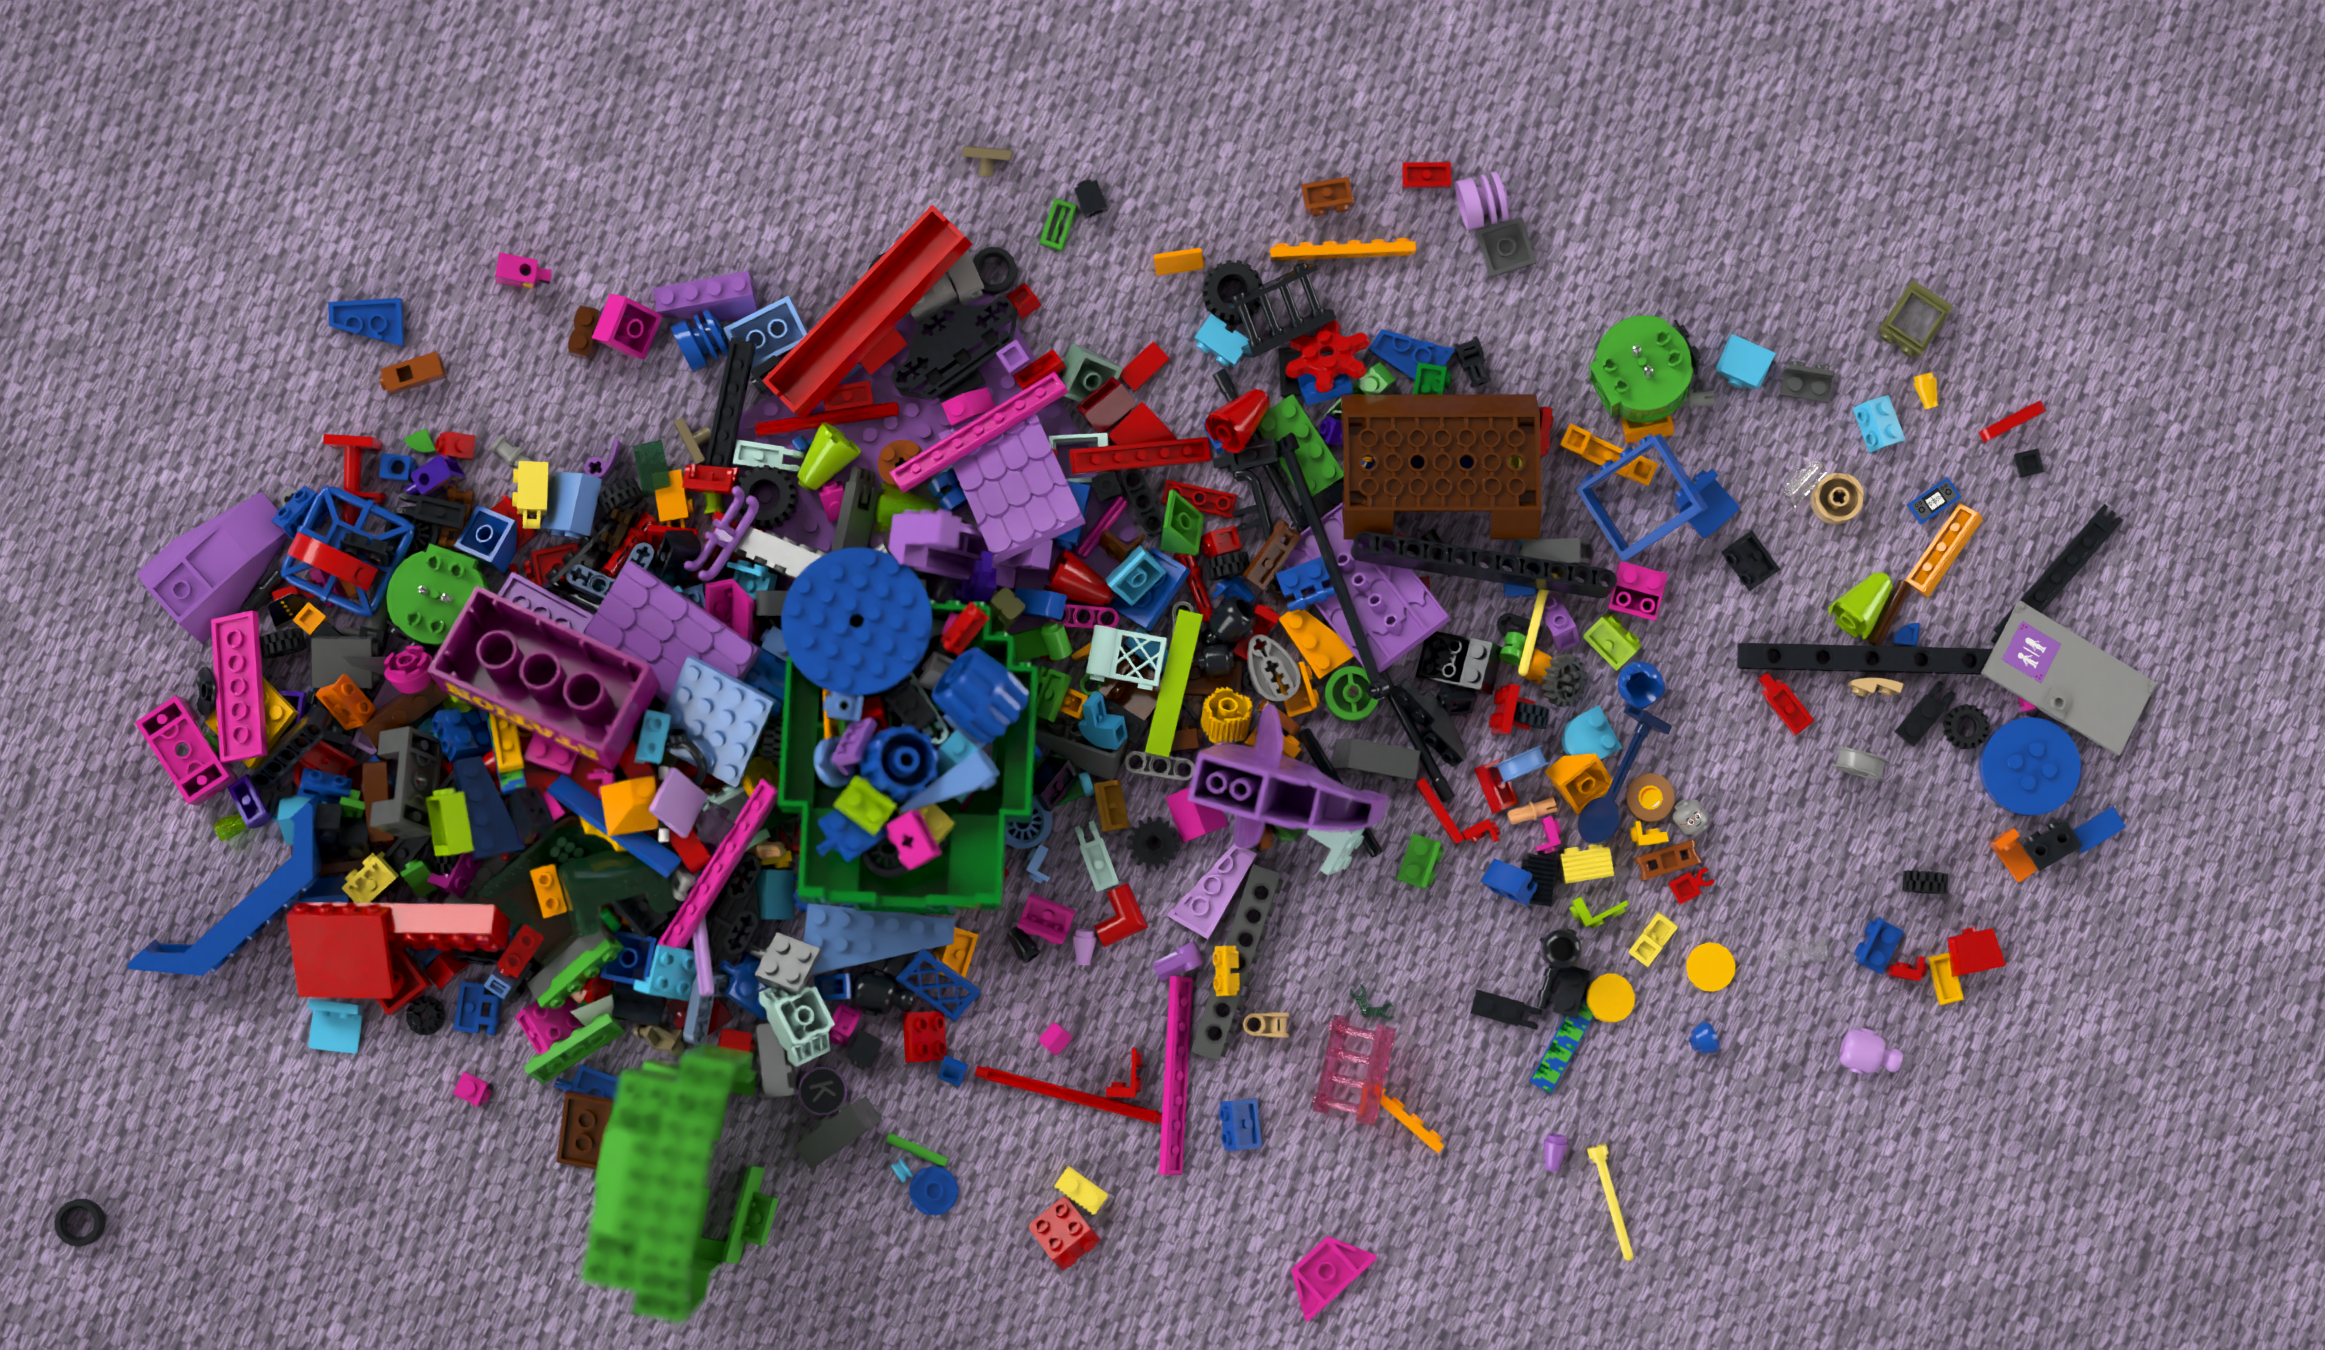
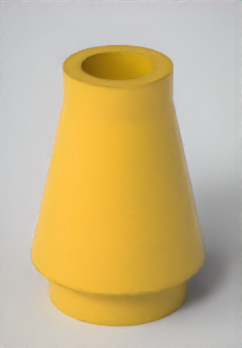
(1927, 389)

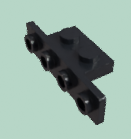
(589, 554)

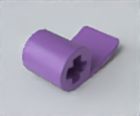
(606, 467)

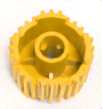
(1226, 716)

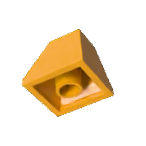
(1579, 779)
(628, 806)

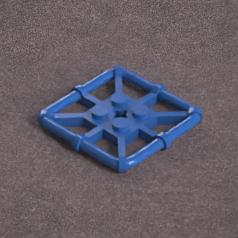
(335, 534)

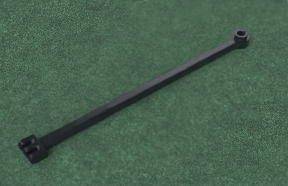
(1378, 687)

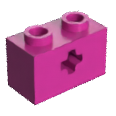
(924, 845)

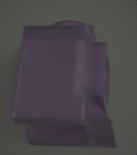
(713, 824)

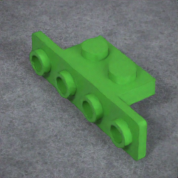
(752, 1216)

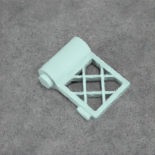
(1105, 656)

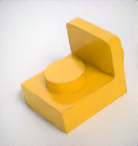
(1652, 836)

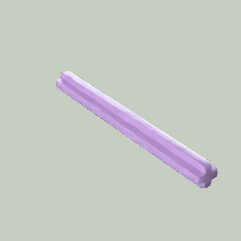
(702, 953)

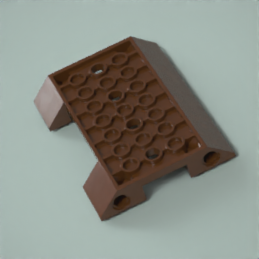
(1441, 433)

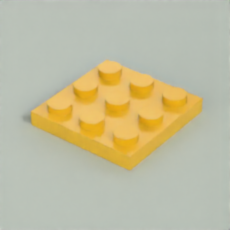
(278, 717)

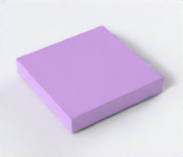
(678, 802)

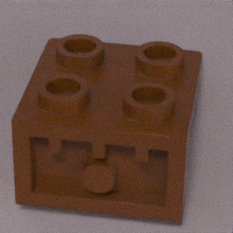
(1128, 695)

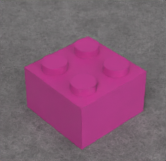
(627, 326)

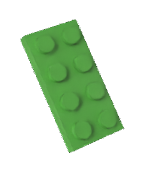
(1314, 456)
(574, 1049)

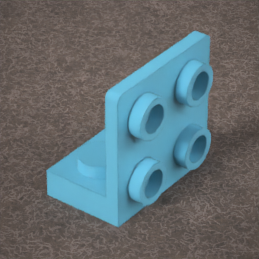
(670, 973)
(335, 1026)

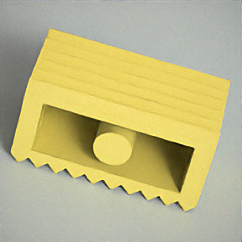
(1586, 864)
(1081, 1190)

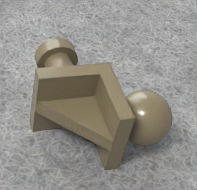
(661, 1038)

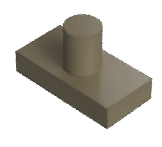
(987, 157)
(694, 440)

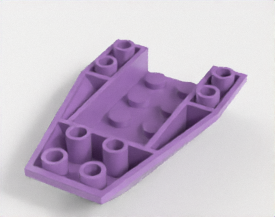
(215, 565)

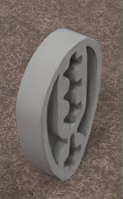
(1262, 679)

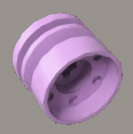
(1482, 200)

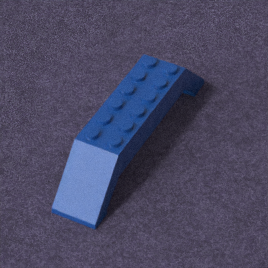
(247, 917)

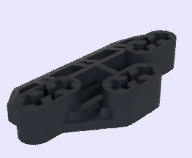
(951, 343)
(730, 911)

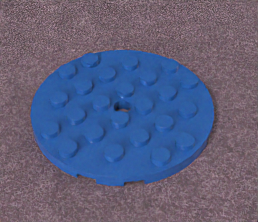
(866, 657)

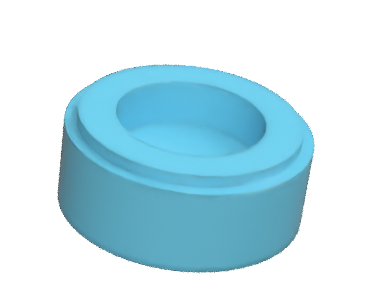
(1086, 784)

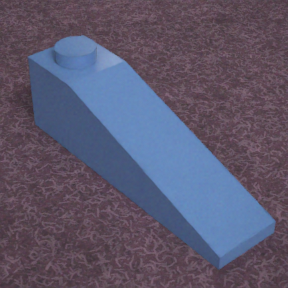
(969, 775)

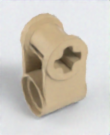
(1268, 1024)

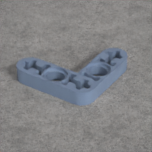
(586, 573)
(697, 1024)

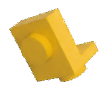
(779, 862)

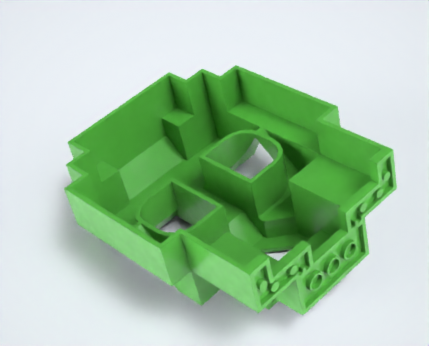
(654, 1176)

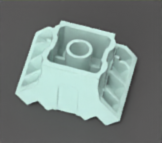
(798, 1022)

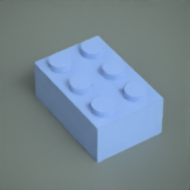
(773, 328)

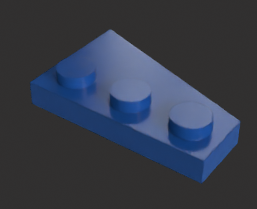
(1406, 352)

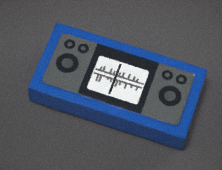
(1934, 500)

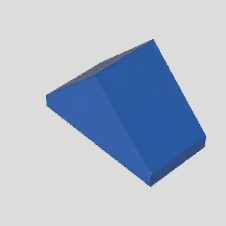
(835, 986)

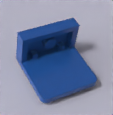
(1719, 502)

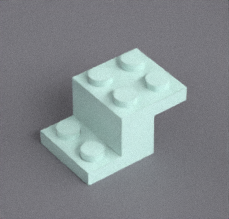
(1341, 847)

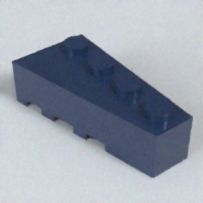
(489, 821)

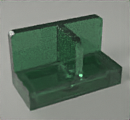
(652, 467)

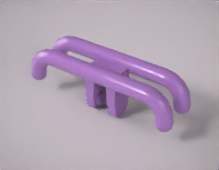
(724, 536)

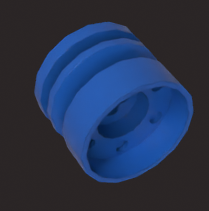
(700, 340)

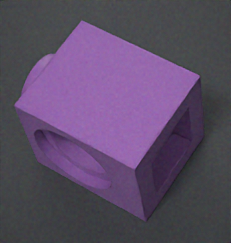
(1013, 358)

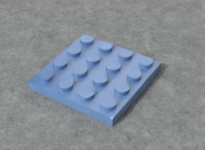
(719, 717)

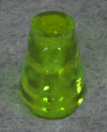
(229, 826)

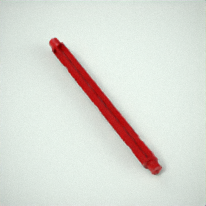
(1069, 1094)

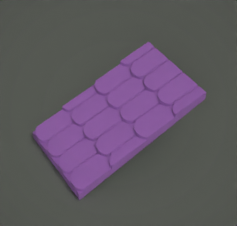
(1016, 489)
(1388, 600)
(664, 628)

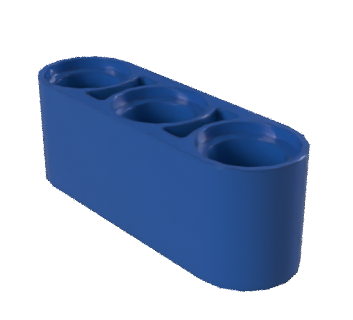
(1042, 603)

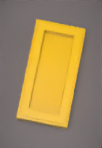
(1946, 987)

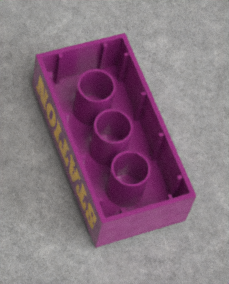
(544, 677)

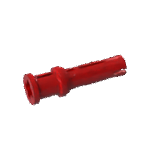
(634, 535)
(1195, 572)

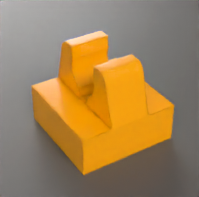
(310, 618)

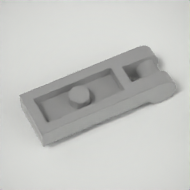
(680, 879)

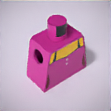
(509, 271)

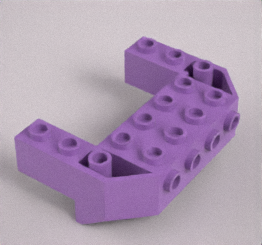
(949, 548)

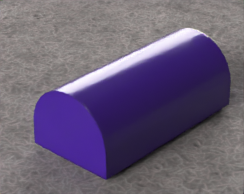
(249, 802)

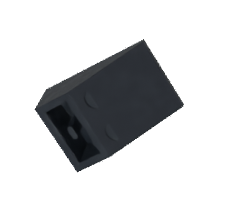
(1460, 662)

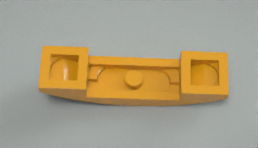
(1599, 452)

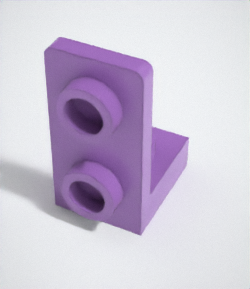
(1560, 623)

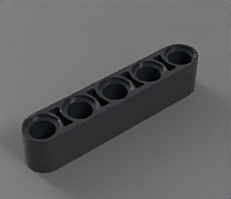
(291, 748)

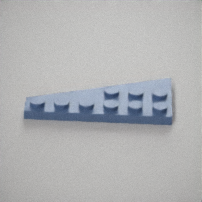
(866, 936)

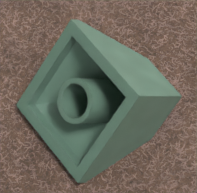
(1086, 372)

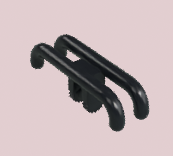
(1261, 505)

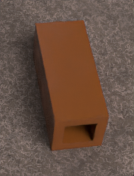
(412, 373)

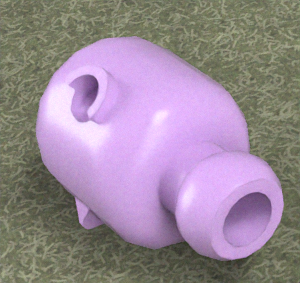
(1866, 1052)

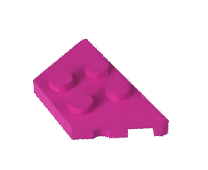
(1327, 1272)

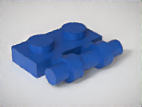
(1302, 578)
(470, 1009)

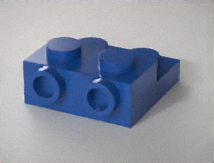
(461, 734)

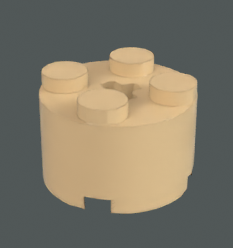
(1834, 485)

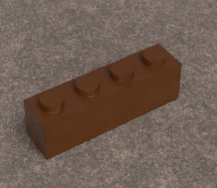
(403, 712)

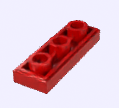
(1214, 502)

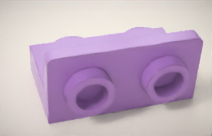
(853, 744)

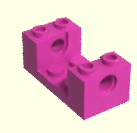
(199, 772)

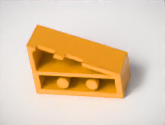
(1315, 642)

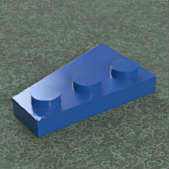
(370, 318)

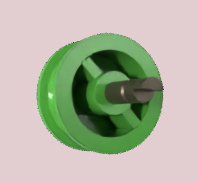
(1347, 694)

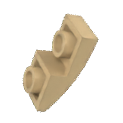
(1868, 685)

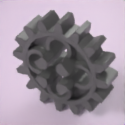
(1564, 680)

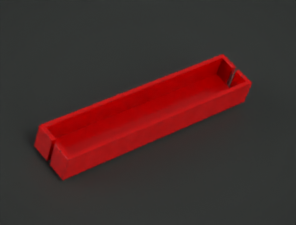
(867, 312)

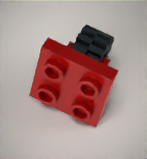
(1515, 712)

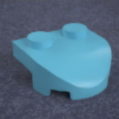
(1590, 734)

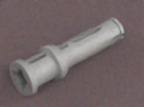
(512, 454)

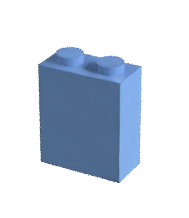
(571, 504)

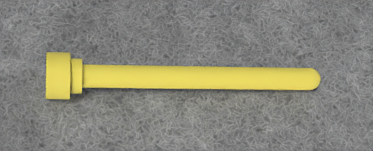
(1533, 630)
(1599, 1156)

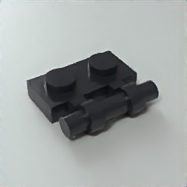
(1570, 993)

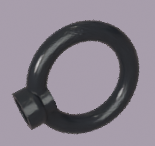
(678, 740)

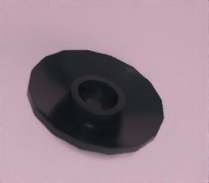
(207, 690)

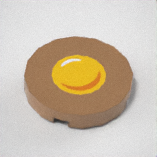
(1650, 797)

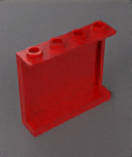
(341, 951)

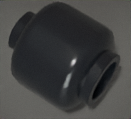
(1217, 660)

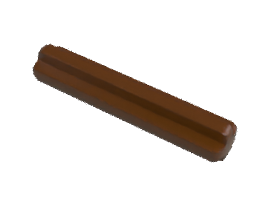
(1889, 613)

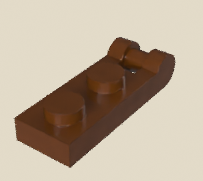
(1272, 555)

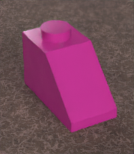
(968, 406)

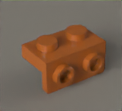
(1327, 196)

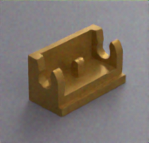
(1111, 805)

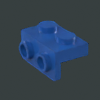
(326, 785)

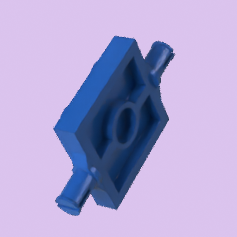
(847, 836)
(744, 985)
(591, 1082)

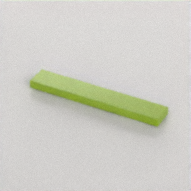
(1173, 683)

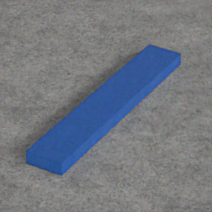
(592, 811)

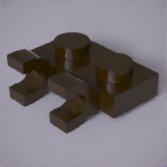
(624, 521)

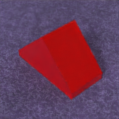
(445, 969)

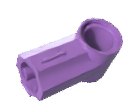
(1181, 960)

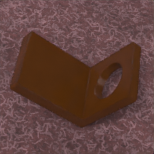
(1116, 548)

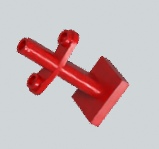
(353, 452)

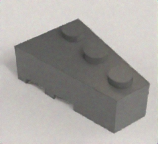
(1376, 759)
(777, 1071)
(837, 1131)

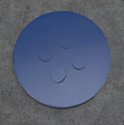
(2029, 766)

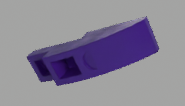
(980, 584)

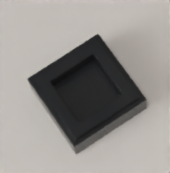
(2028, 463)

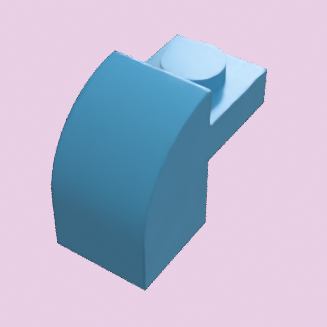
(1099, 727)

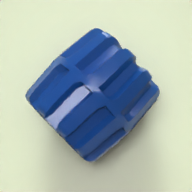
(769, 677)
(980, 695)
(899, 763)

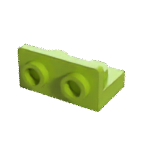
(1612, 640)
(865, 805)

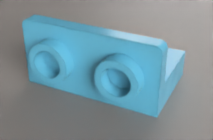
(652, 737)

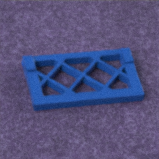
(962, 1002)

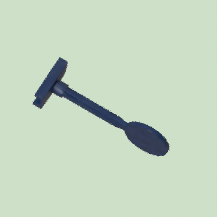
(1602, 816)

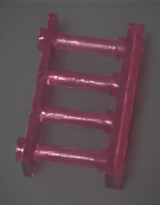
(1376, 1073)

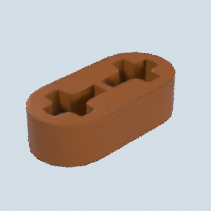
(1287, 724)

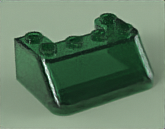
(606, 879)

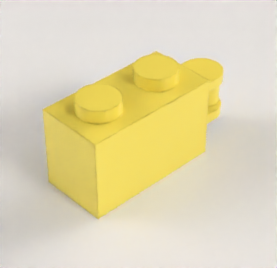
(532, 491)

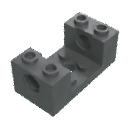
(418, 758)

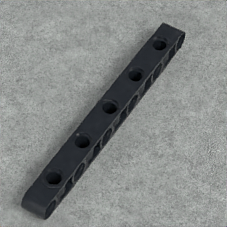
(1852, 658)

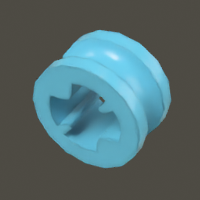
(902, 1170)

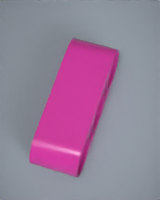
(1094, 618)

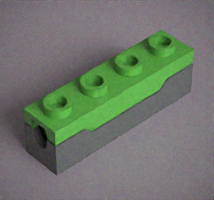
(574, 967)

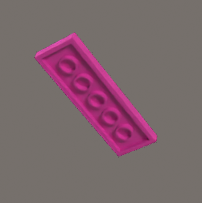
(239, 687)

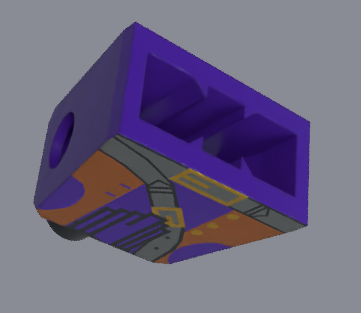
(435, 477)

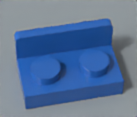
(1306, 382)
(295, 511)
(1878, 945)
(1240, 1124)

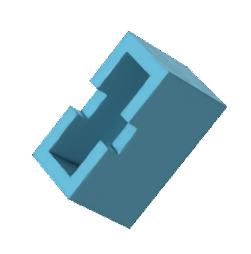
(1220, 342)

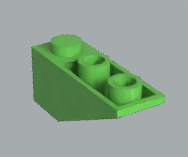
(1374, 382)

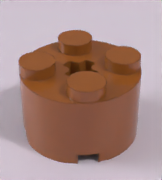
(893, 455)

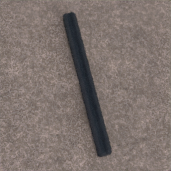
(1326, 768)

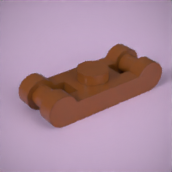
(453, 495)
(1668, 860)

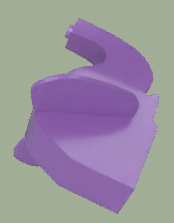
(1277, 789)

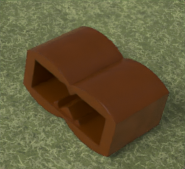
(581, 341)

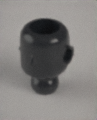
(1230, 622)
(1560, 949)
(878, 993)

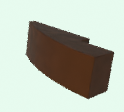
(376, 788)

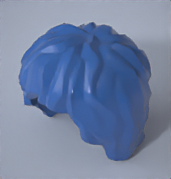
(1640, 684)

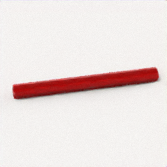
(832, 418)

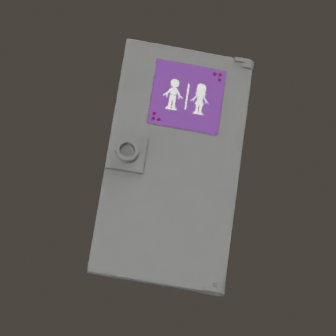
(2068, 678)

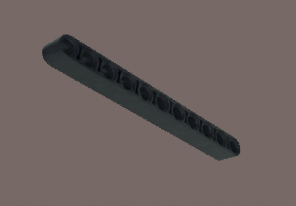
(1494, 561)

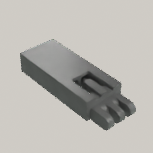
(854, 520)

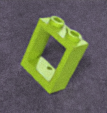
(449, 822)

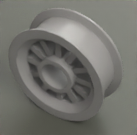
(1860, 763)

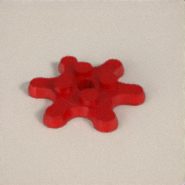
(1330, 366)

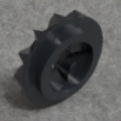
(435, 1009)

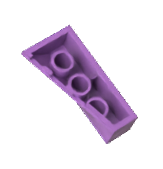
(725, 296)

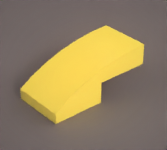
(1653, 939)

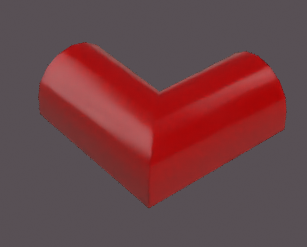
(1128, 917)

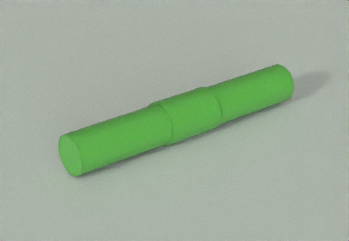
(917, 1150)

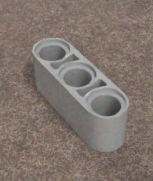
(1147, 767)

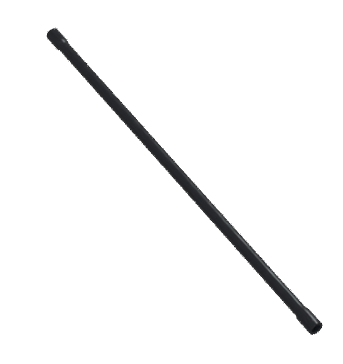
(1438, 780)

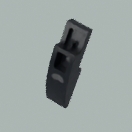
(1437, 725)

